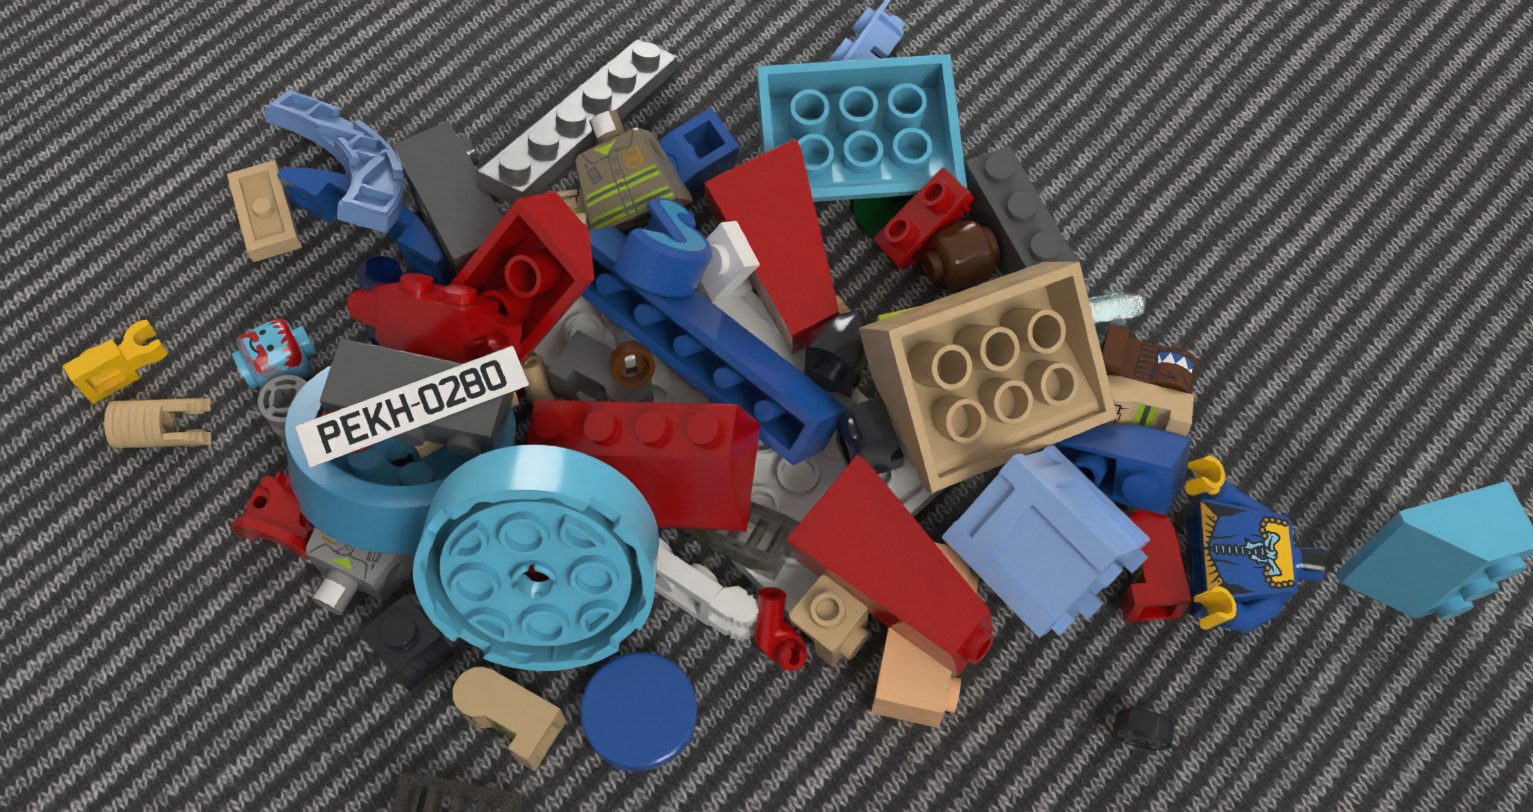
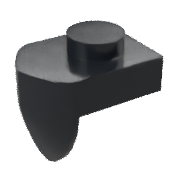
(837, 354)

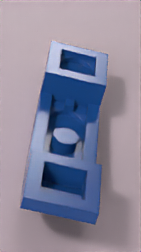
(319, 195)

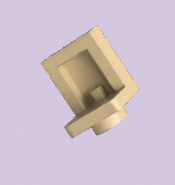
(832, 620)

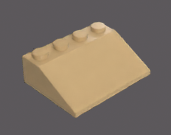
(991, 372)

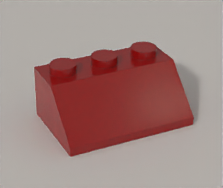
(533, 265)

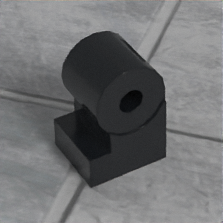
(870, 434)

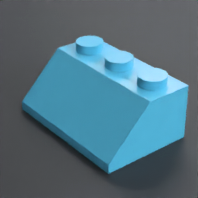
(1444, 553)

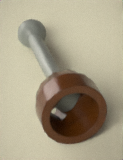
(627, 355)

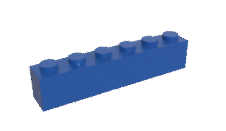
(717, 356)

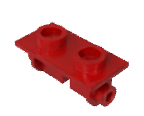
(936, 205)

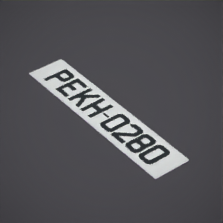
(411, 406)

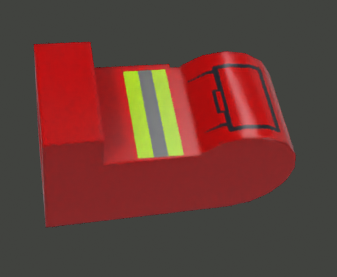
(1160, 583)

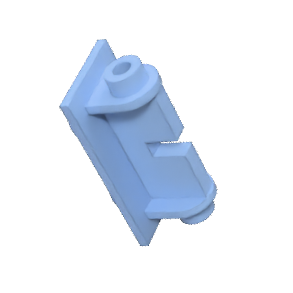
(875, 32)

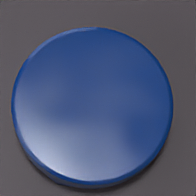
(639, 711)

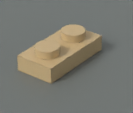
(263, 211)

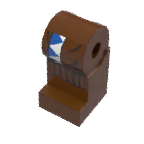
(1146, 362)

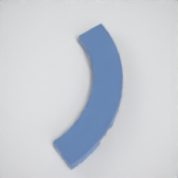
(368, 159)

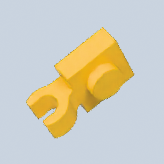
(111, 367)

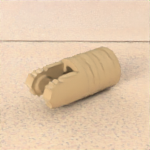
(153, 423)

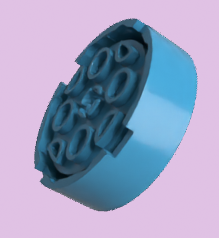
(361, 494)

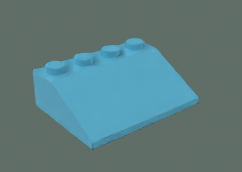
(864, 123)

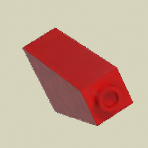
(780, 222)
(893, 567)

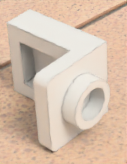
(731, 263)

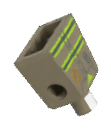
(625, 175)

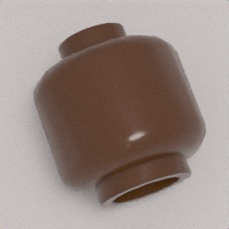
(960, 255)

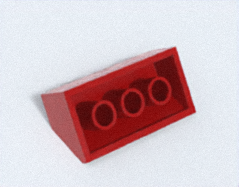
(682, 457)

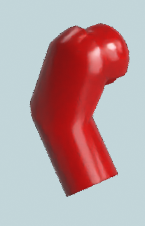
(775, 634)

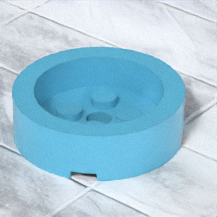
(547, 511)

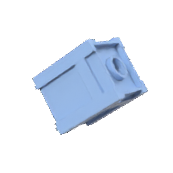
(1046, 540)

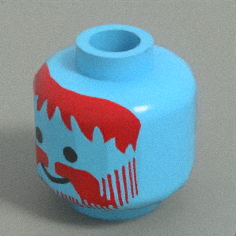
(273, 352)

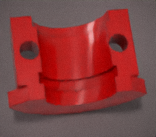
(279, 519)

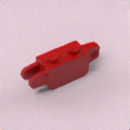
(435, 319)

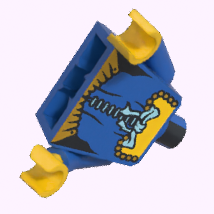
(1240, 554)

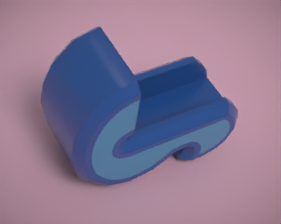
(667, 255)

